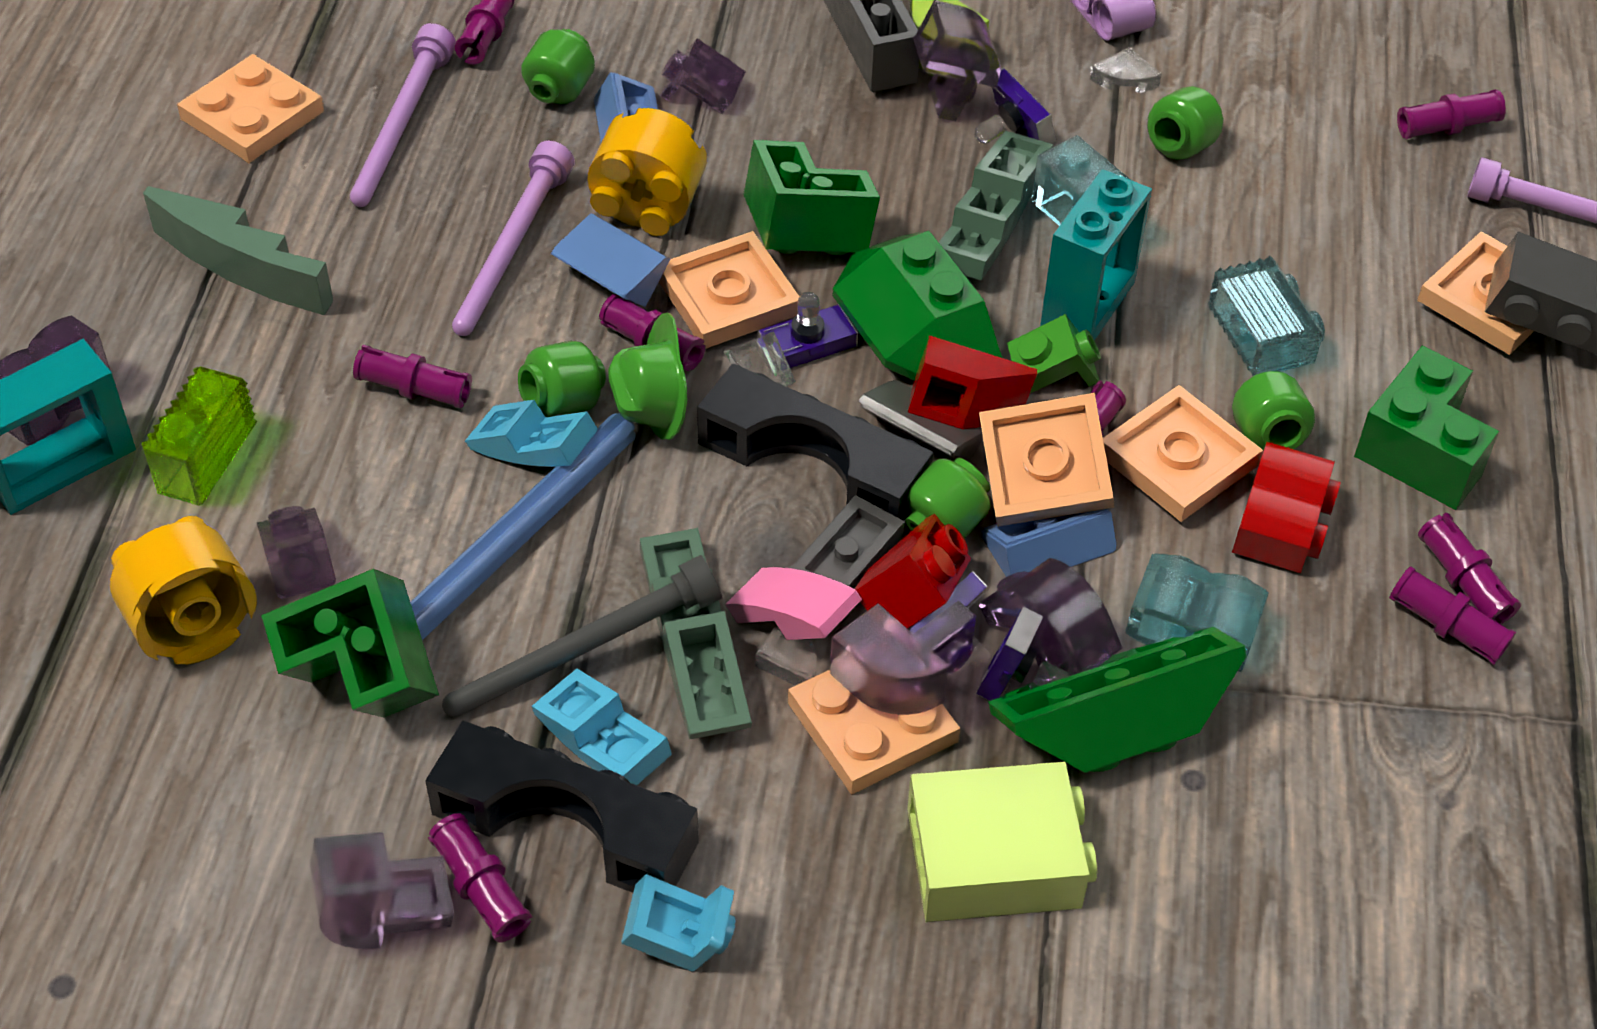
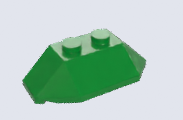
(908, 292)
(1127, 703)

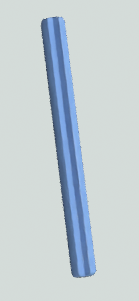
(519, 525)

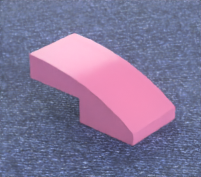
(797, 601)

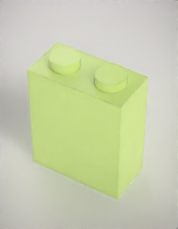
(999, 841)

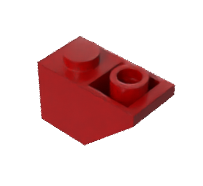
(961, 382)
(916, 572)

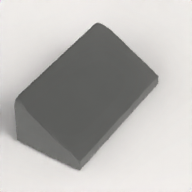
(890, 405)

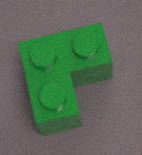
(808, 205)
(1421, 433)
(362, 631)

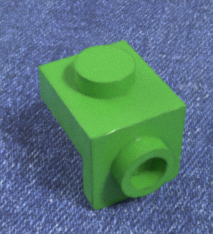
(1057, 352)

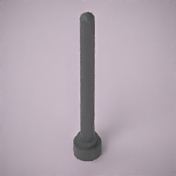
(688, 588)

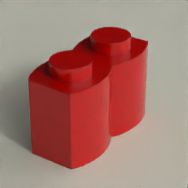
(1285, 508)

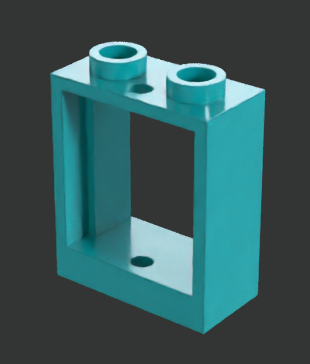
(1096, 252)
(74, 449)

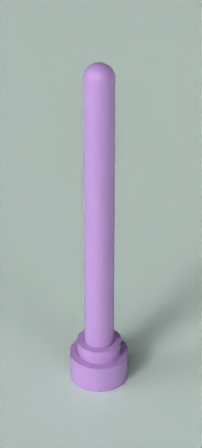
(431, 50)
(548, 168)
(1494, 182)

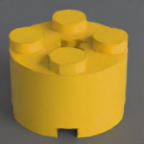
(646, 170)
(181, 591)

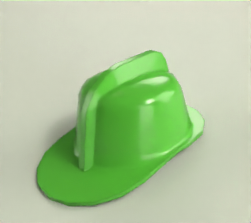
(651, 381)

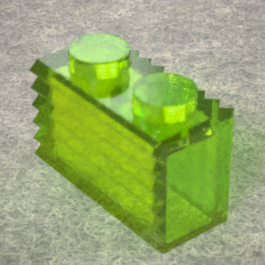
(199, 435)

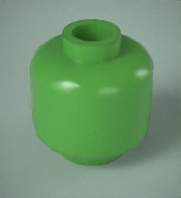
(558, 64)
(1185, 122)
(562, 378)
(1273, 410)
(952, 492)

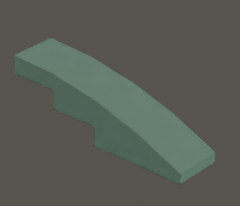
(993, 203)
(250, 257)
(696, 644)

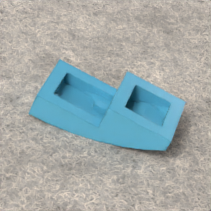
(526, 437)
(598, 730)

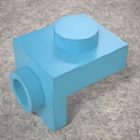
(678, 923)

